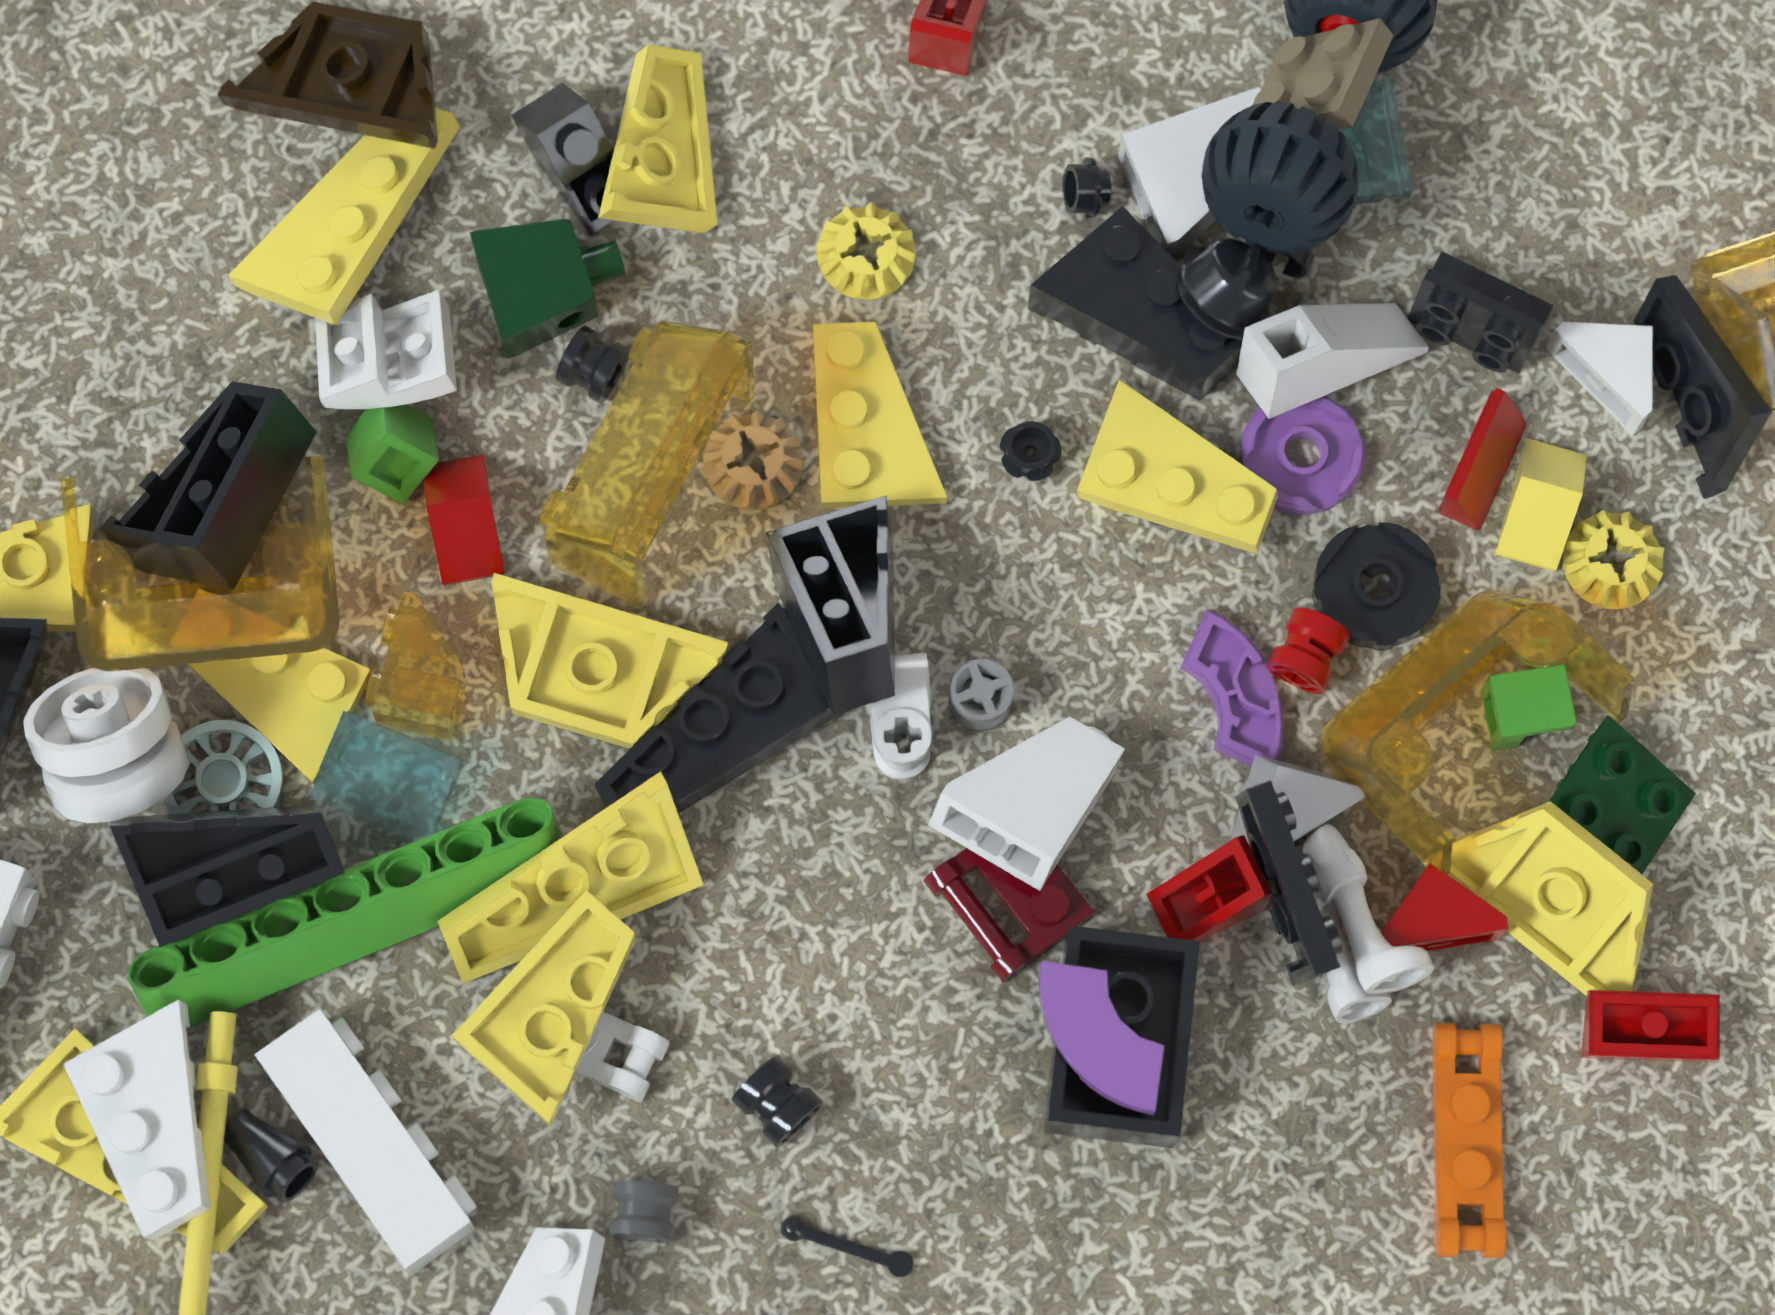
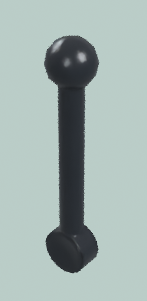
(898, 1263)

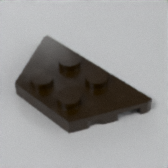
(346, 75)

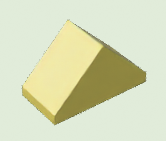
(1542, 504)

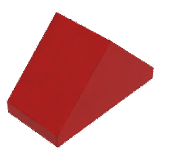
(945, 34)
(463, 520)
(1212, 893)
(1443, 916)

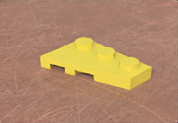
(663, 146)
(866, 424)

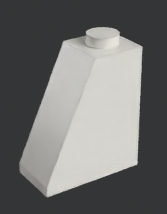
(1166, 170)
(1029, 799)

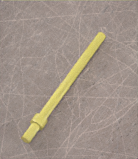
(215, 1081)

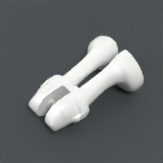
(1377, 967)

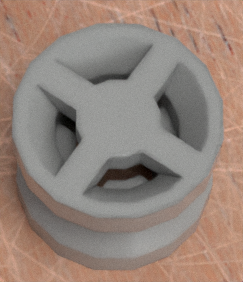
(978, 682)

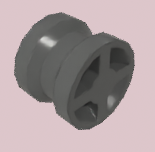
(643, 1211)

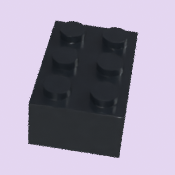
(1154, 996)

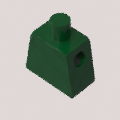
(541, 280)

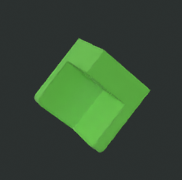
(392, 450)
(1527, 705)

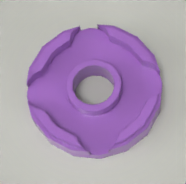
(1310, 488)

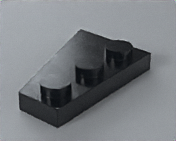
(1714, 395)
(1294, 910)

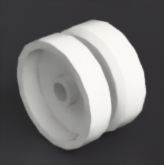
(106, 744)

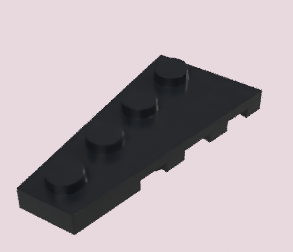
(729, 723)

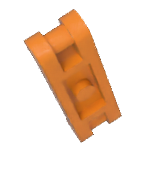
(1468, 1140)

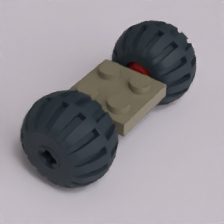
(1281, 165)

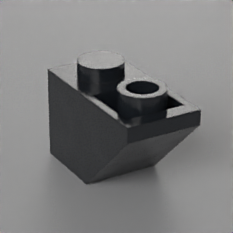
(570, 150)

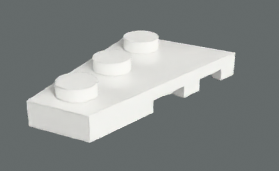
(145, 1118)
(554, 1274)

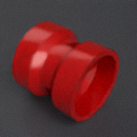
(1308, 650)

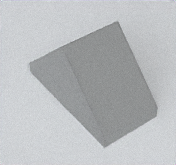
(1312, 793)

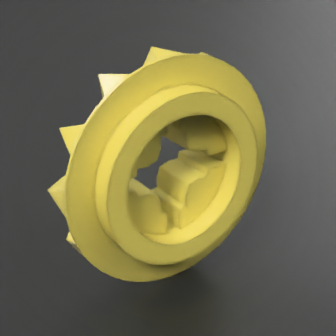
(853, 274)
(1597, 581)

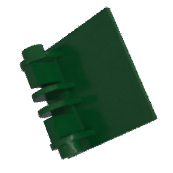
(1622, 794)

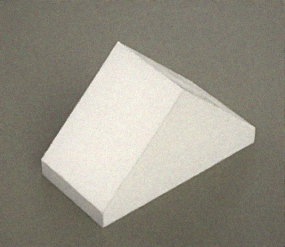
(1611, 365)

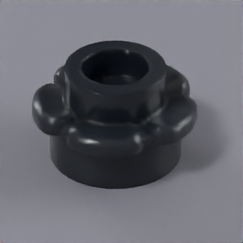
(1086, 188)
(1030, 435)

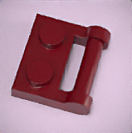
(1040, 913)

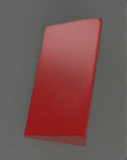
(1484, 461)
(1651, 1026)

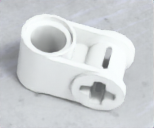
(906, 715)

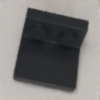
(1478, 314)

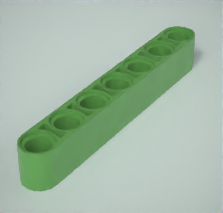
(342, 916)

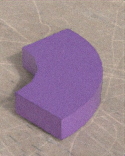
(1240, 686)
(1095, 1039)

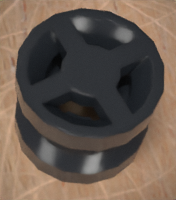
(592, 364)

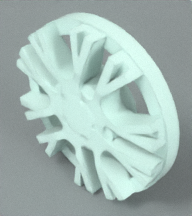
(222, 776)

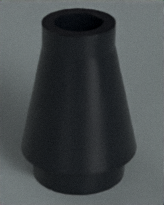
(271, 1157)

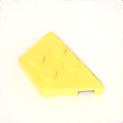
(593, 663)
(1560, 895)

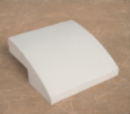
(386, 354)

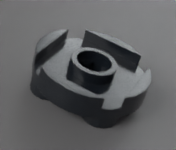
(1368, 551)

